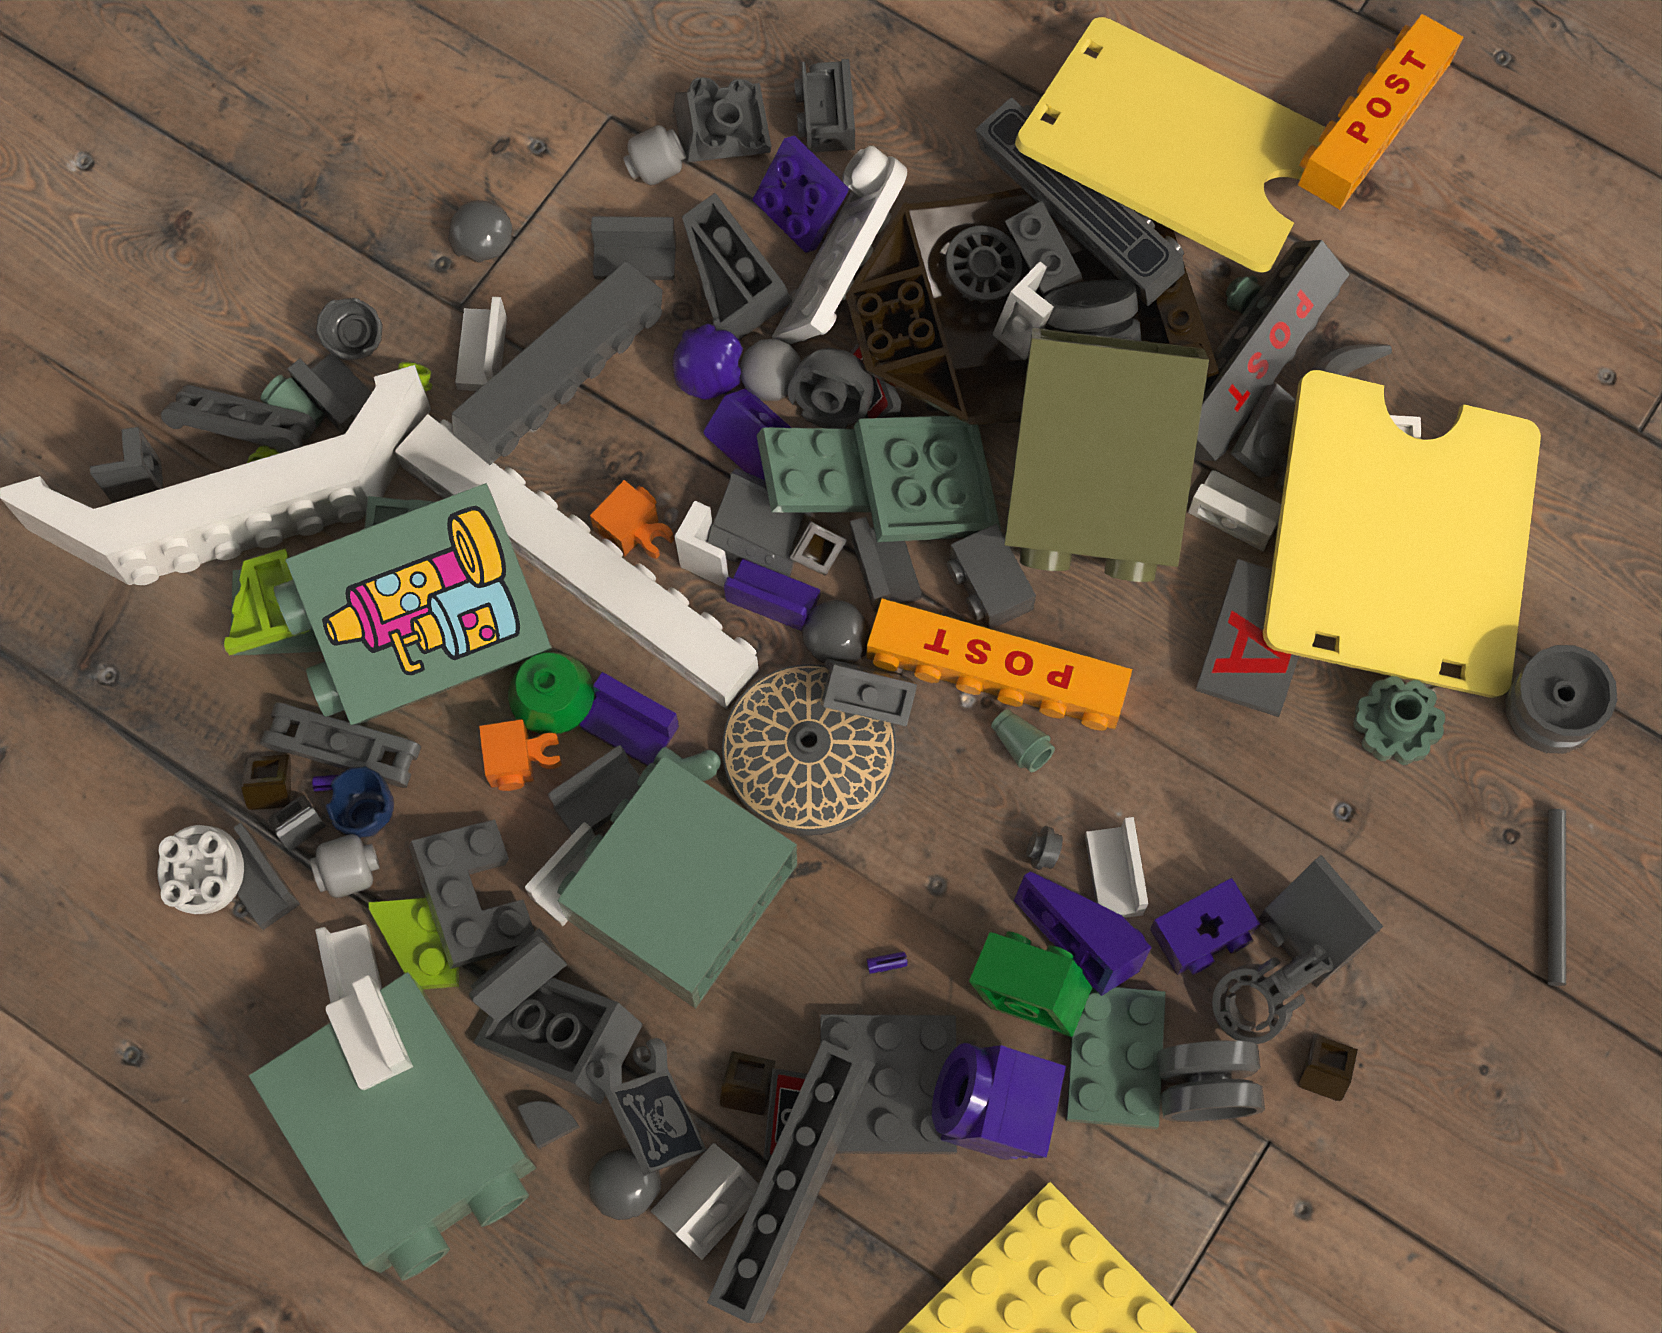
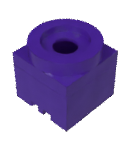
(997, 1101)

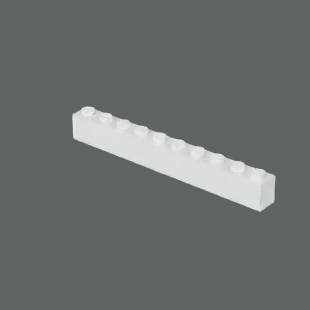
(586, 566)

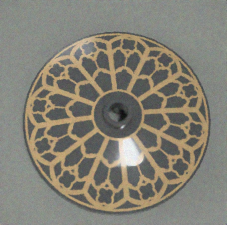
(796, 785)

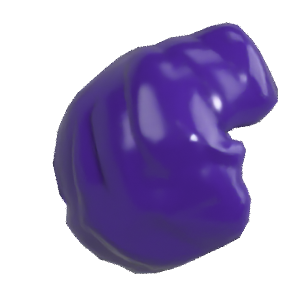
(707, 362)

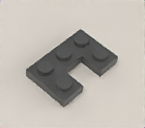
(444, 872)

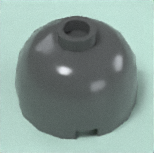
(832, 388)

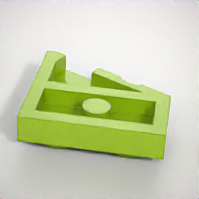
(255, 607)
(415, 941)

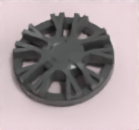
(983, 264)

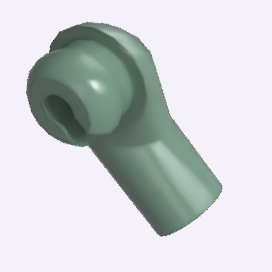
(700, 765)

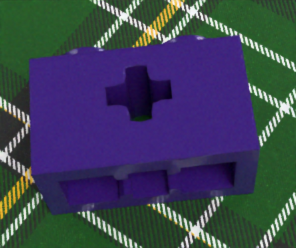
(1220, 907)

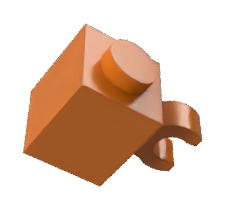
(630, 518)
(510, 754)

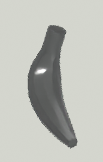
(1349, 358)

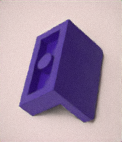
(736, 429)
(771, 594)
(629, 720)

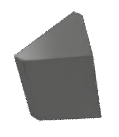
(296, 822)

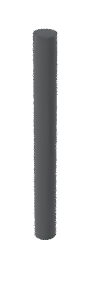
(1557, 897)

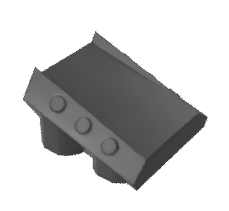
(721, 120)
(750, 530)

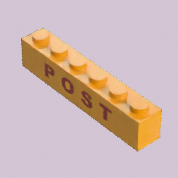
(1379, 111)
(998, 665)

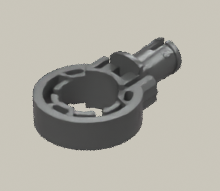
(1275, 990)

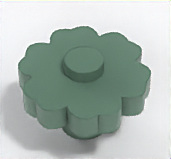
(1399, 720)

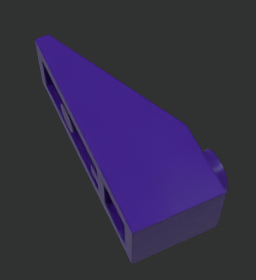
(1096, 936)

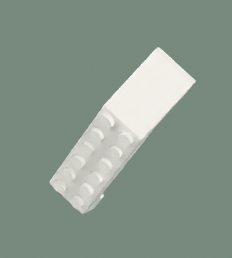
(237, 506)

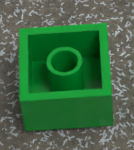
(1031, 982)

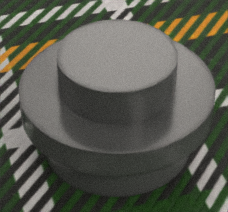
(1044, 848)

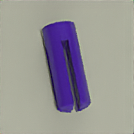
(322, 783)
(887, 962)

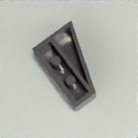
(734, 273)

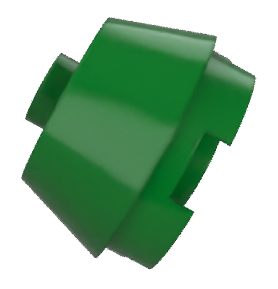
(551, 693)

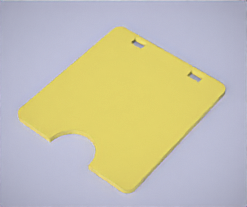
(1171, 141)
(1402, 539)

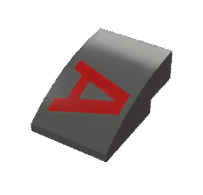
(1238, 660)

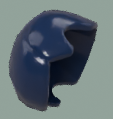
(360, 802)

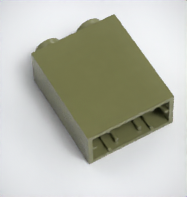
(1105, 452)

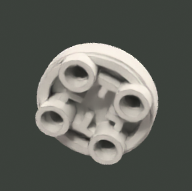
(199, 869)

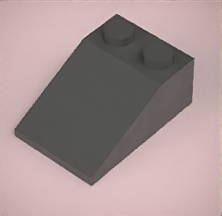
(1321, 912)
(560, 1034)

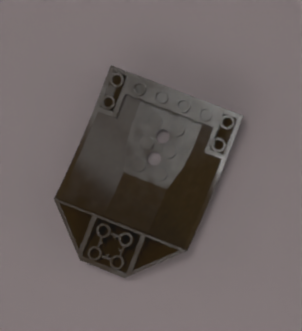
(941, 345)

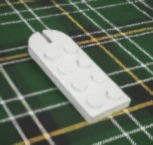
(874, 187)

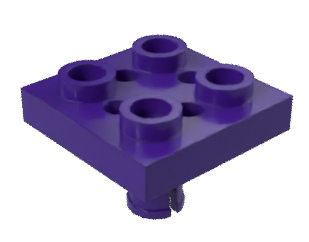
(807, 186)

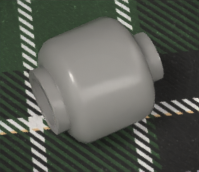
(654, 155)
(344, 866)

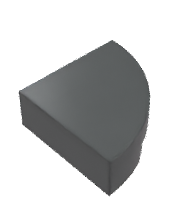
(547, 1121)

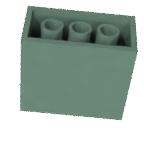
(677, 880)

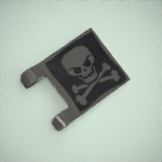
(649, 1108)

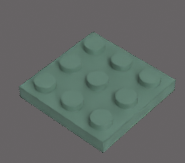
(925, 478)

